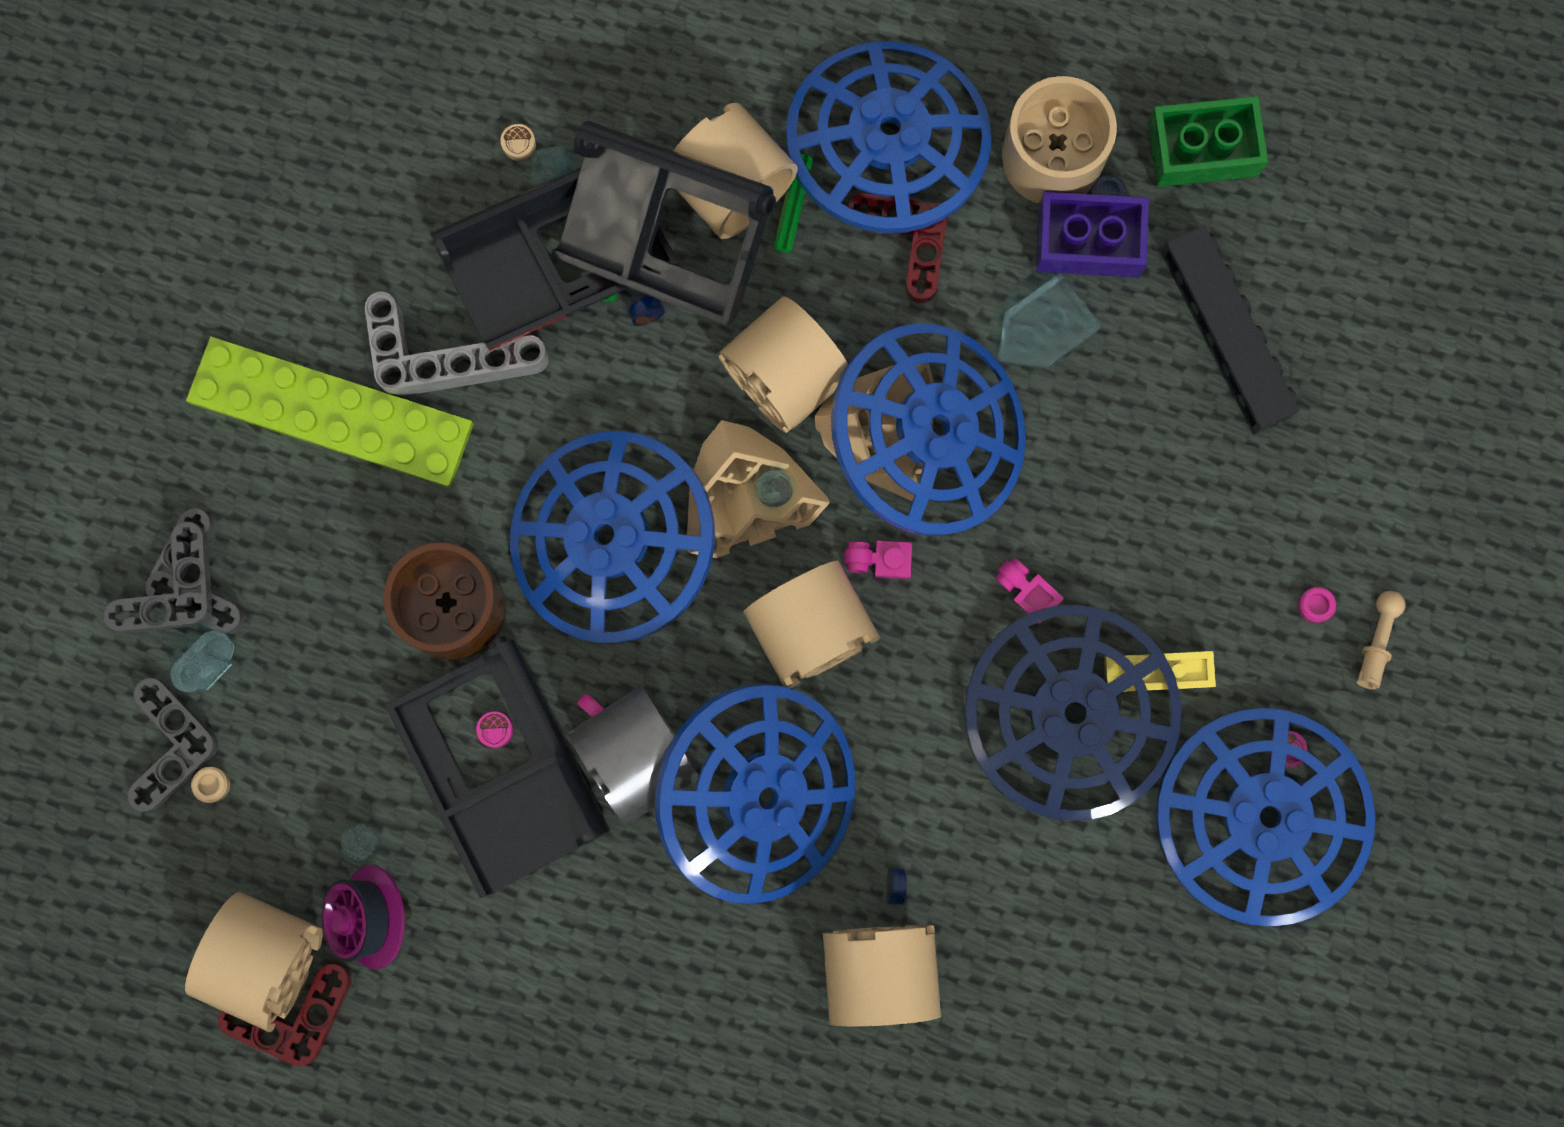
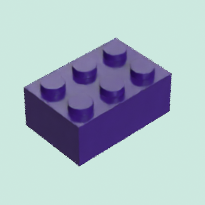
(1092, 234)

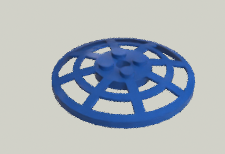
(885, 150)
(916, 433)
(629, 539)
(743, 790)
(1243, 822)

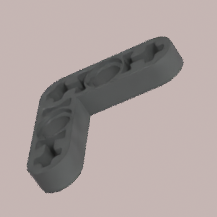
(163, 571)
(183, 592)
(181, 751)

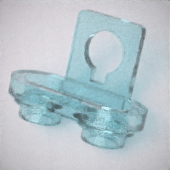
(203, 662)

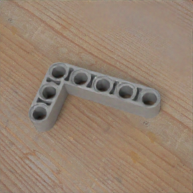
(444, 360)

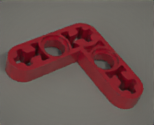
(927, 236)
(291, 1033)

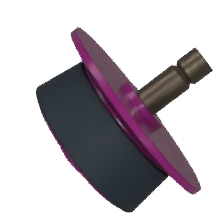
(365, 918)

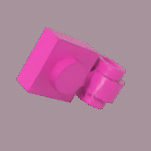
(890, 559)
(1034, 594)

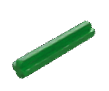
(791, 213)

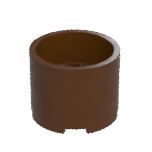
(425, 582)

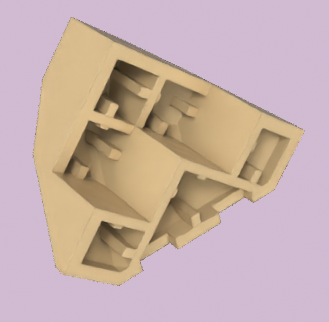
(859, 427)
(729, 470)

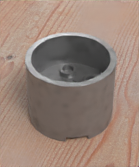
(625, 752)

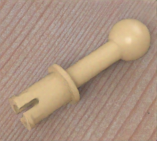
(1390, 606)

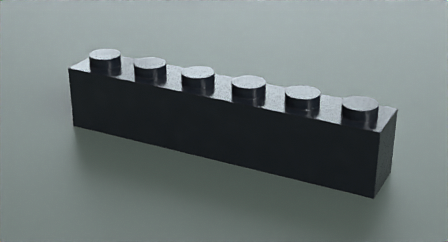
(1230, 330)

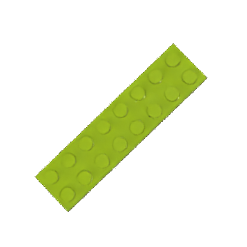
(330, 412)

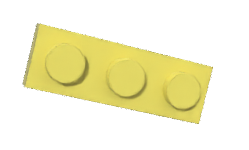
(1189, 668)

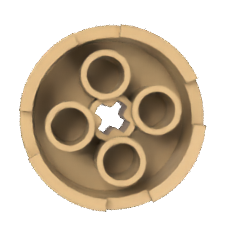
(1059, 114)
(741, 147)
(784, 363)
(811, 623)
(253, 961)
(881, 976)

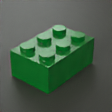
(1207, 141)

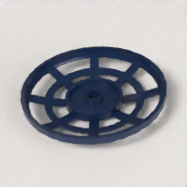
(1049, 707)

